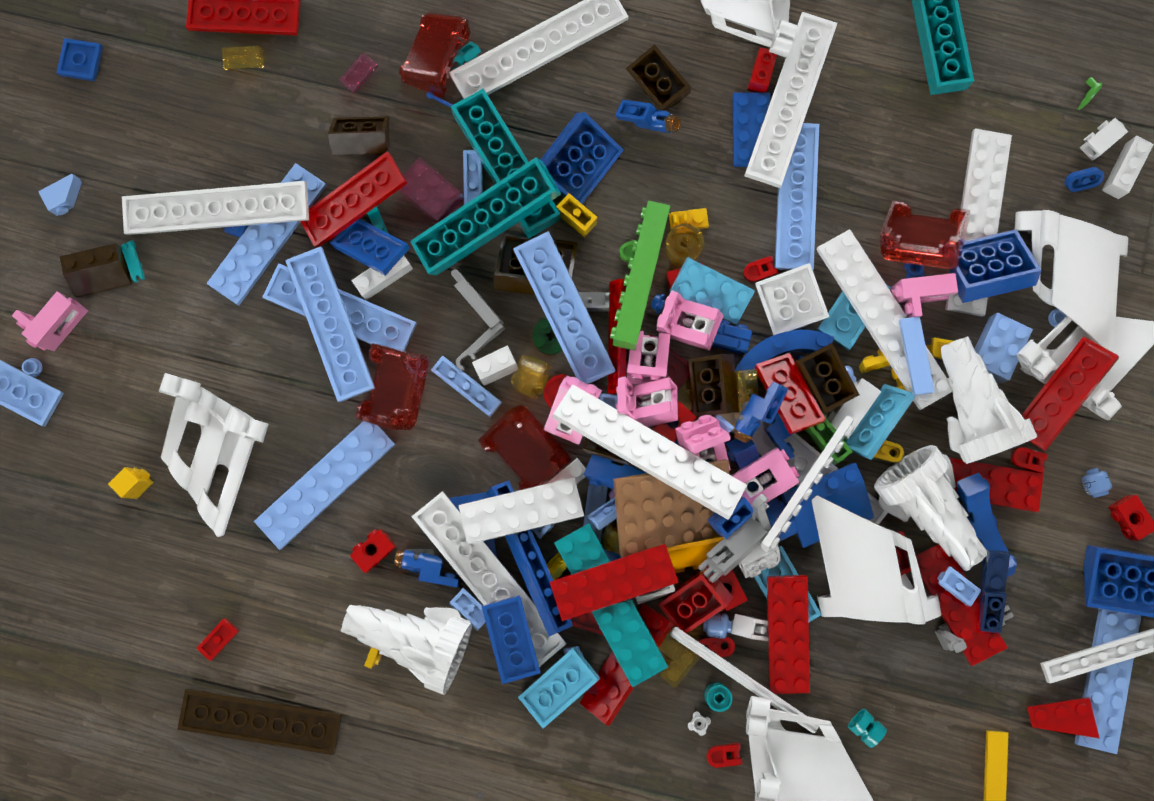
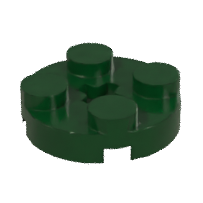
(541, 340)

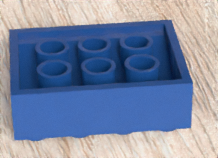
(580, 157)
(995, 266)
(842, 487)
(1119, 580)

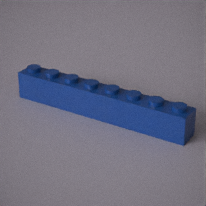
(533, 571)

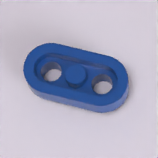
(1081, 179)

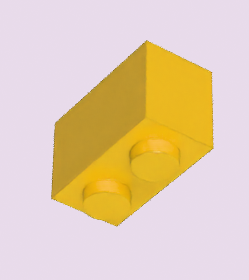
(577, 215)
(131, 482)

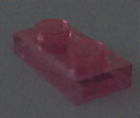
(358, 73)

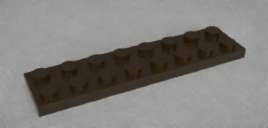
(259, 721)

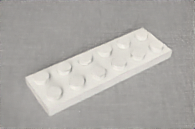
(521, 510)

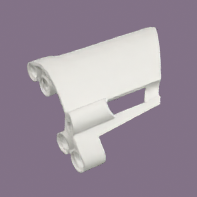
(766, 17)
(1082, 269)
(1131, 343)
(866, 570)
(797, 763)

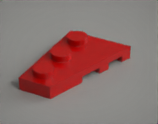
(1065, 716)

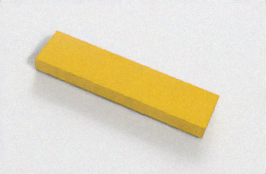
(995, 766)

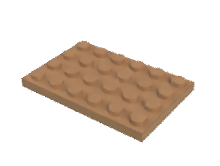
(658, 514)

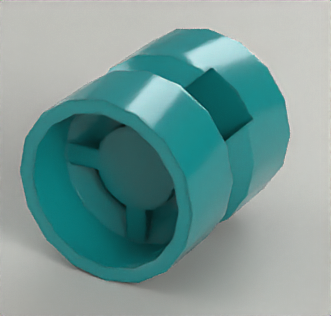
(717, 696)
(871, 731)

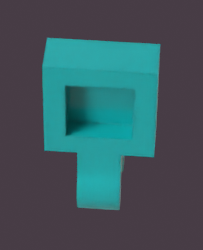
(466, 54)

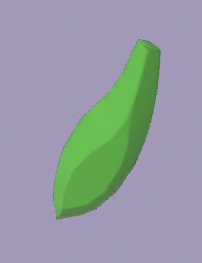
(1095, 87)

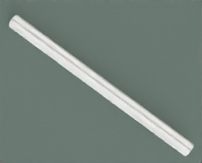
(737, 675)

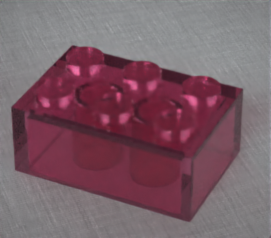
(430, 191)

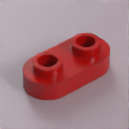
(714, 645)

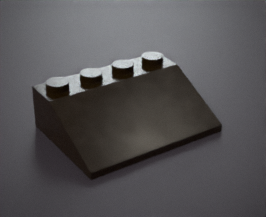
(509, 273)

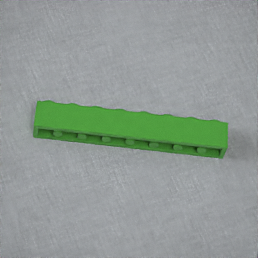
(641, 275)

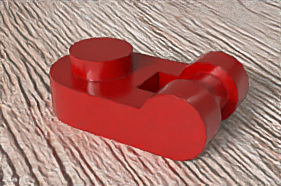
(753, 271)
(1023, 458)
(717, 755)

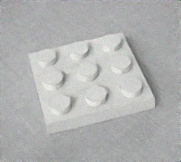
(792, 299)

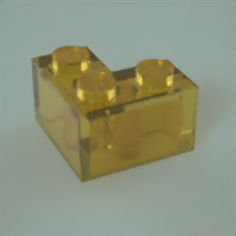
(680, 661)

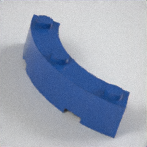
(786, 342)
(744, 454)
(603, 471)
(976, 502)

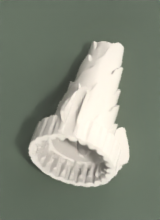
(985, 416)
(923, 489)
(426, 646)

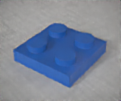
(79, 59)

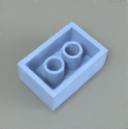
(1000, 344)

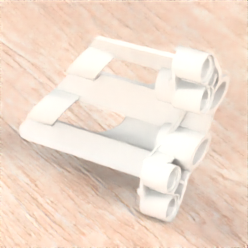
(224, 440)

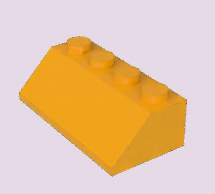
(691, 553)

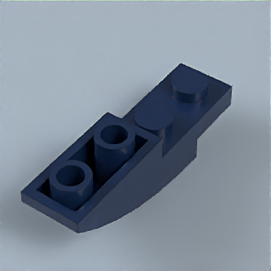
(993, 591)

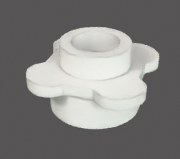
(700, 729)

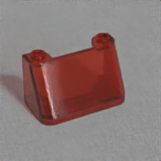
(434, 52)
(923, 238)
(397, 390)
(525, 447)

